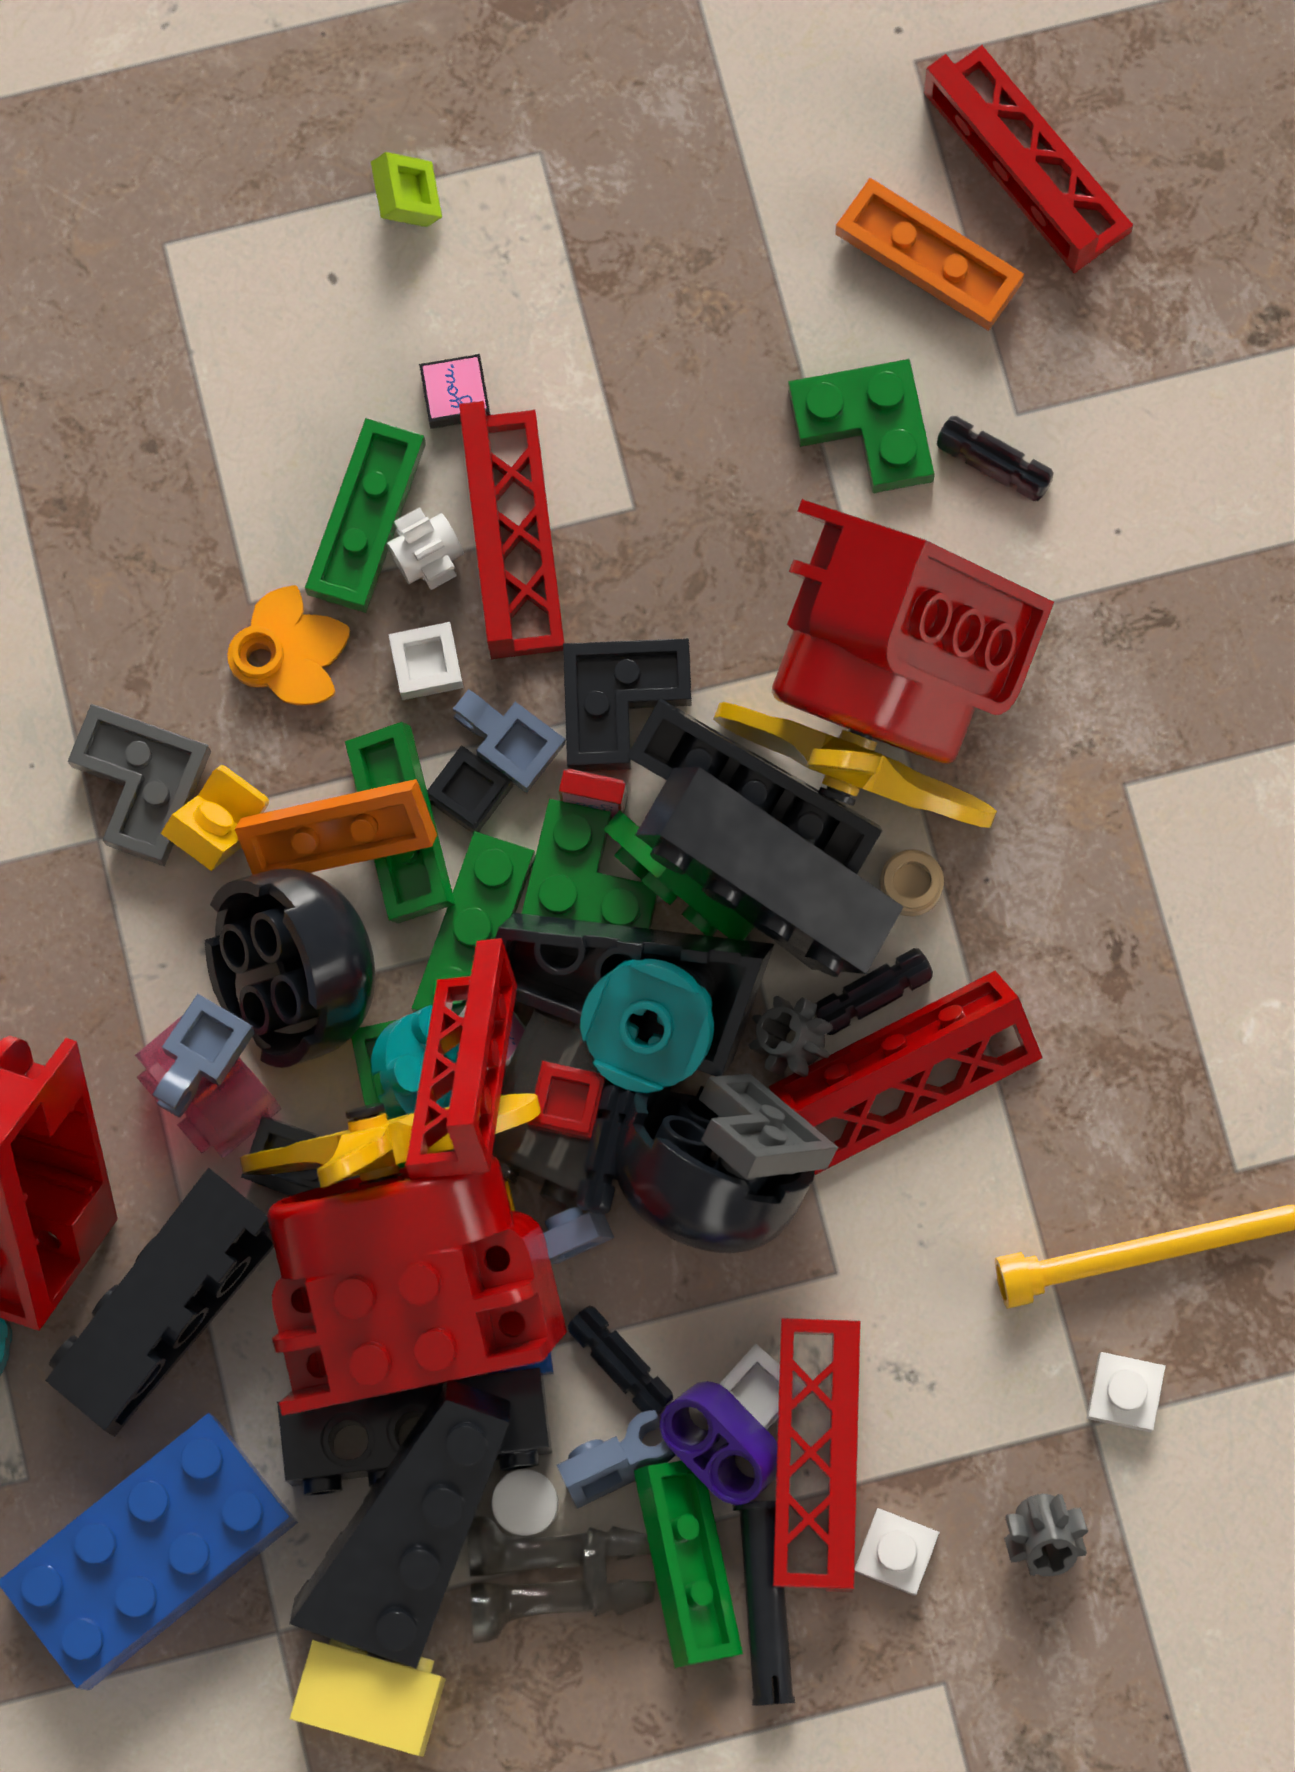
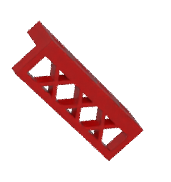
(1018, 167)
(487, 531)
(911, 1050)
(475, 1076)
(842, 1454)

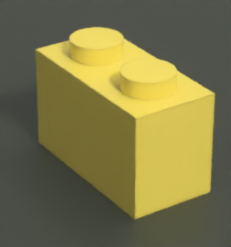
(368, 1696)

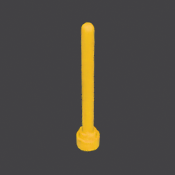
(1025, 1277)

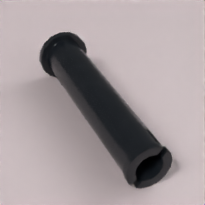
(765, 1606)

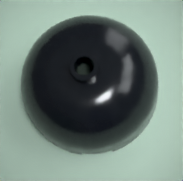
(320, 958)
(686, 1193)

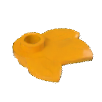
(297, 645)

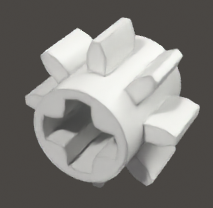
(425, 548)

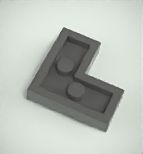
(156, 772)
(759, 1131)

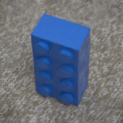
(147, 1552)

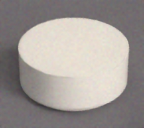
(525, 1503)

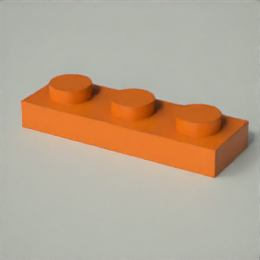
(929, 254)
(338, 830)

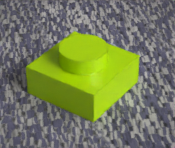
(406, 189)

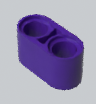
(713, 1451)

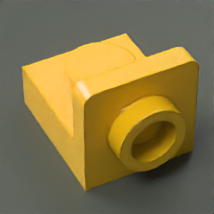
(209, 820)

